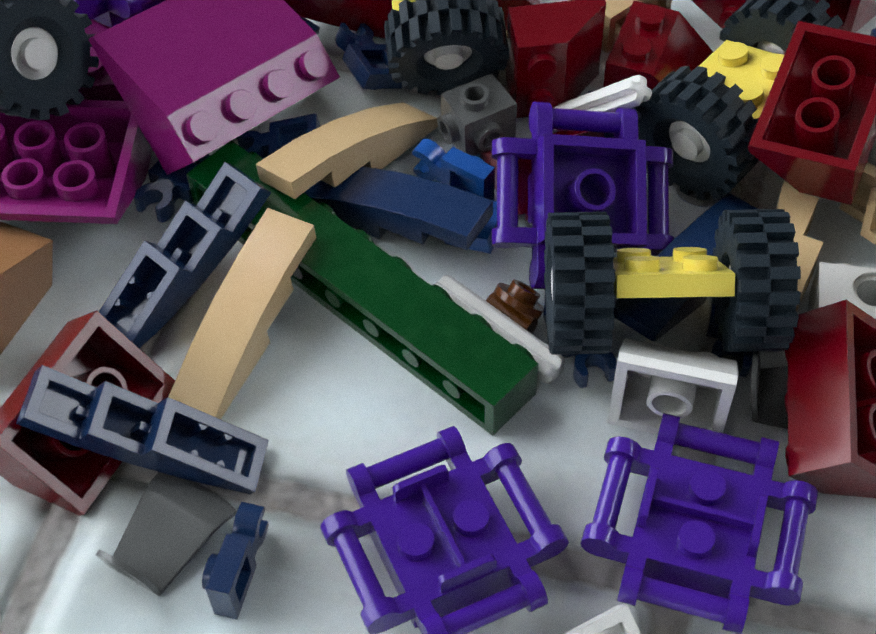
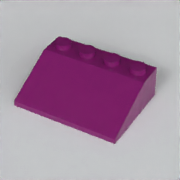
(210, 70)
(72, 165)

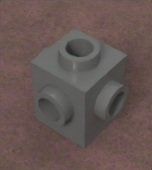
(477, 115)

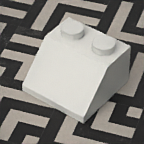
(673, 382)

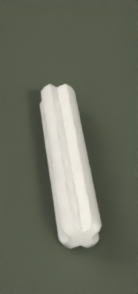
(622, 94)
(549, 365)

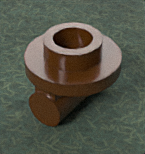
(518, 303)

